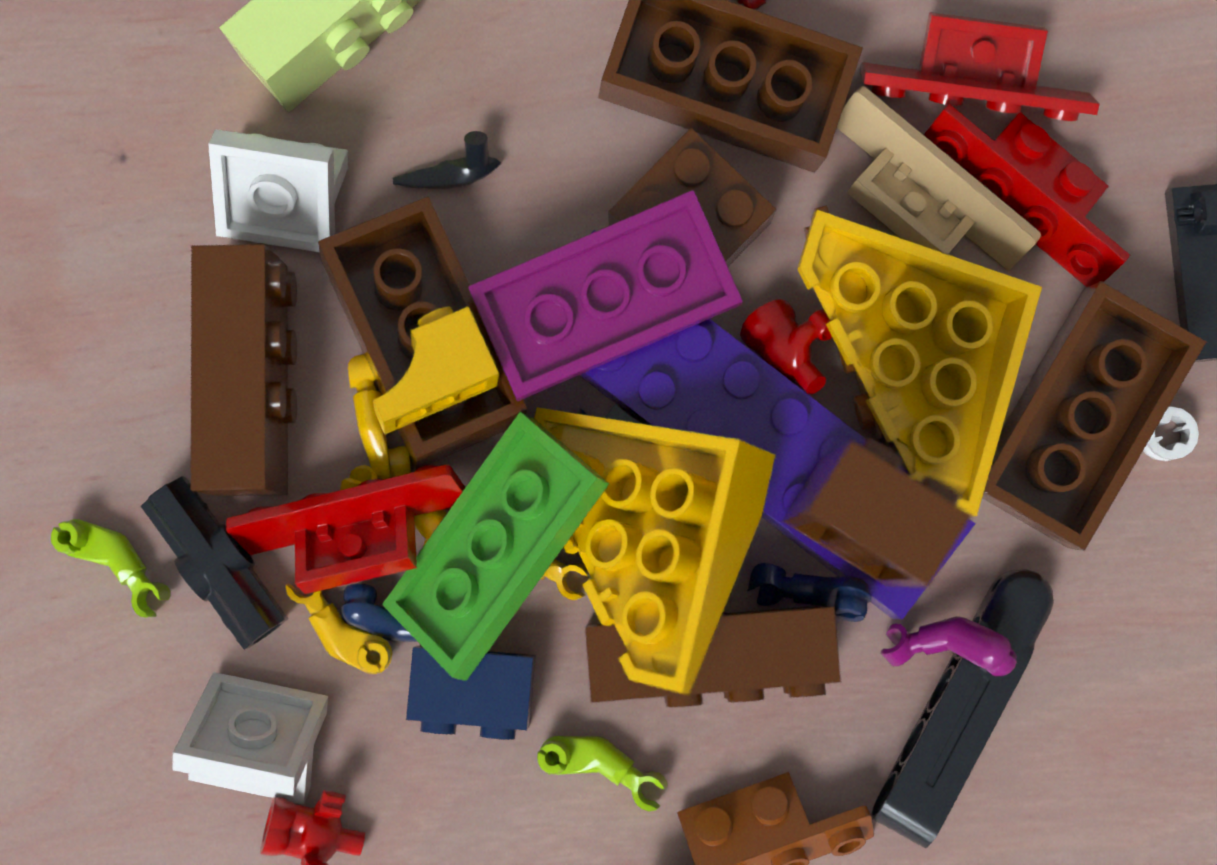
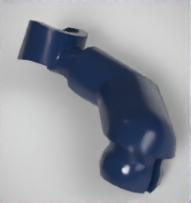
(846, 593)
(375, 619)

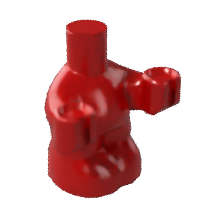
(785, 344)
(309, 832)

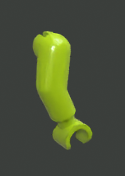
(110, 549)
(594, 755)

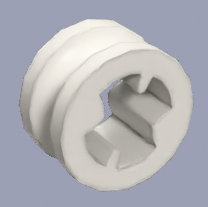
(1188, 439)

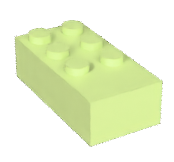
(305, 42)

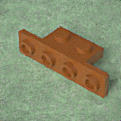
(769, 828)

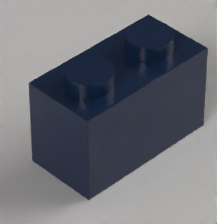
(492, 697)

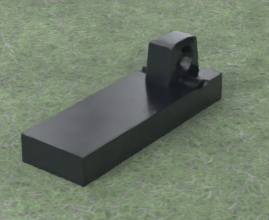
(1194, 258)

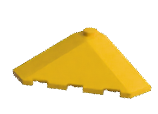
(927, 340)
(663, 535)

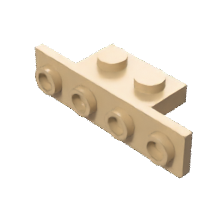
(924, 191)

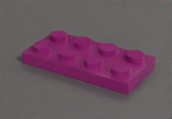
(605, 295)

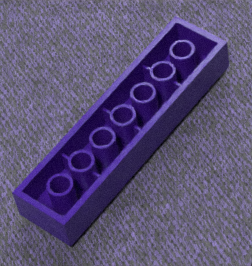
(721, 388)

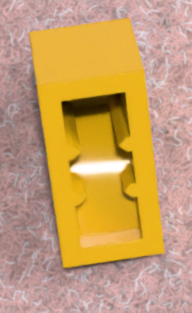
(446, 369)

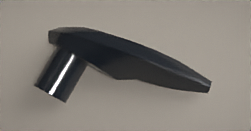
(455, 172)

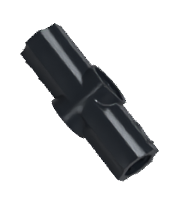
(214, 562)

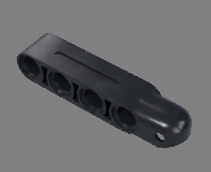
(962, 714)

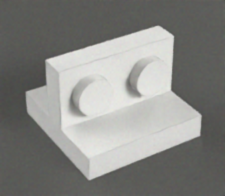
(275, 189)
(252, 738)

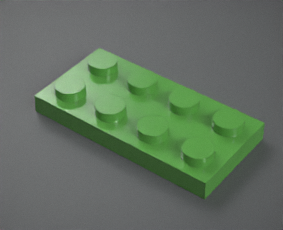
(494, 545)

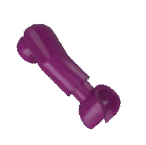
(957, 634)

